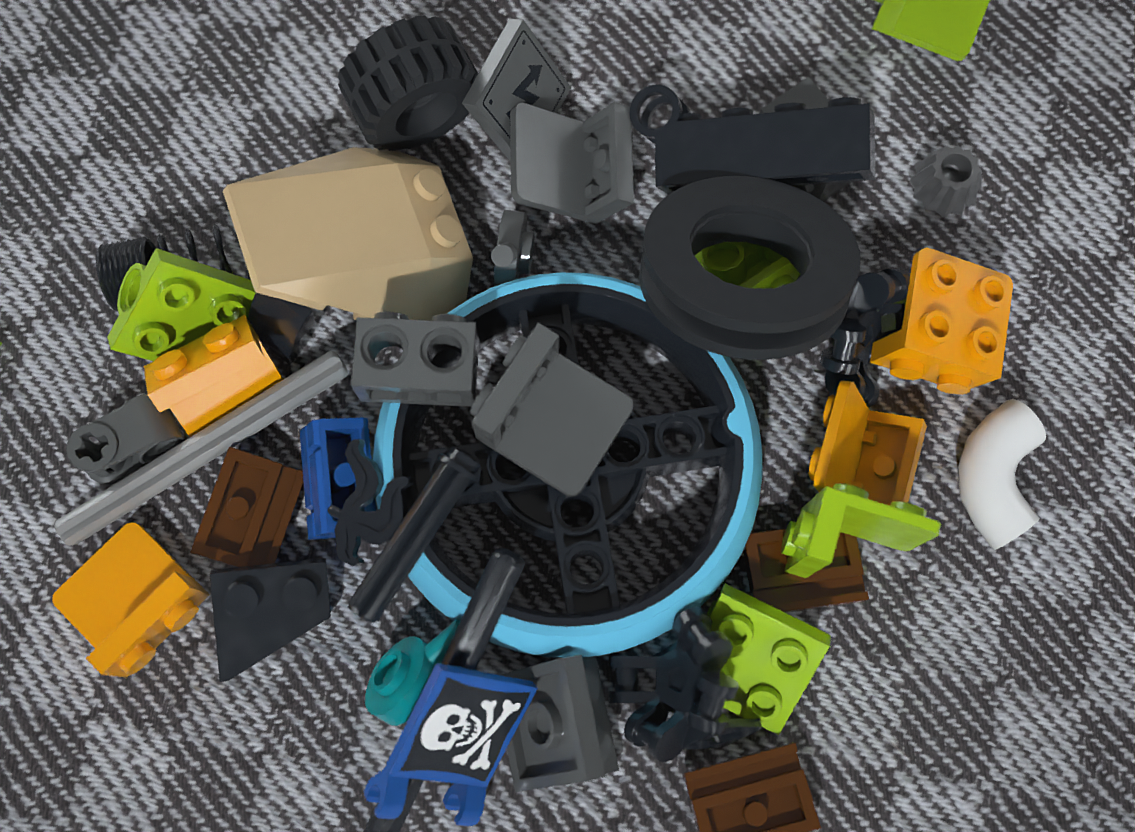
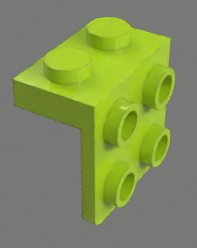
(934, 25)
(848, 510)

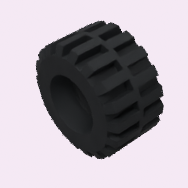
(407, 83)

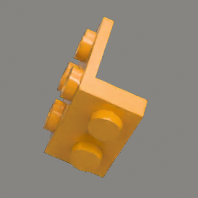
(950, 324)
(211, 375)
(867, 448)
(128, 600)

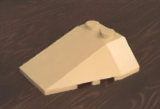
(354, 234)

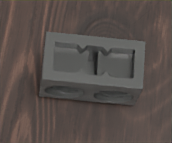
(414, 376)

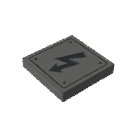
(514, 74)

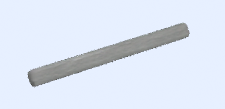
(200, 449)

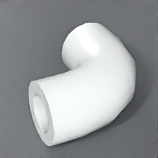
(989, 471)

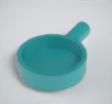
(403, 675)

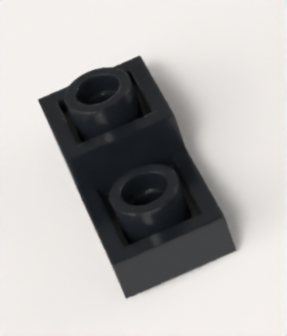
(280, 325)

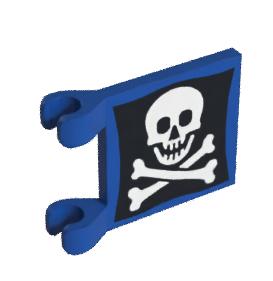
(453, 738)

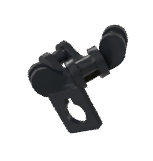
(853, 340)
(687, 686)

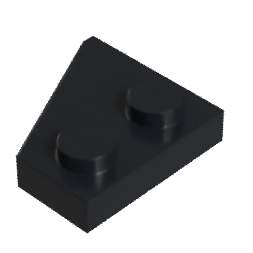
(265, 609)

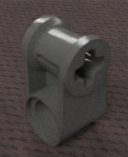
(126, 439)

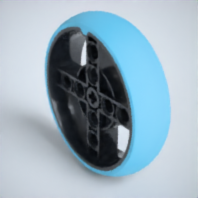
(719, 435)

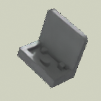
(571, 163)
(549, 413)

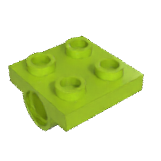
(174, 304)
(769, 656)

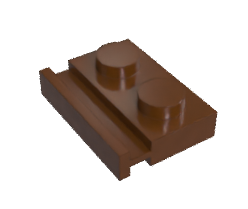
(248, 510)
(831, 586)
(753, 794)

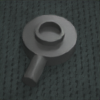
(513, 249)

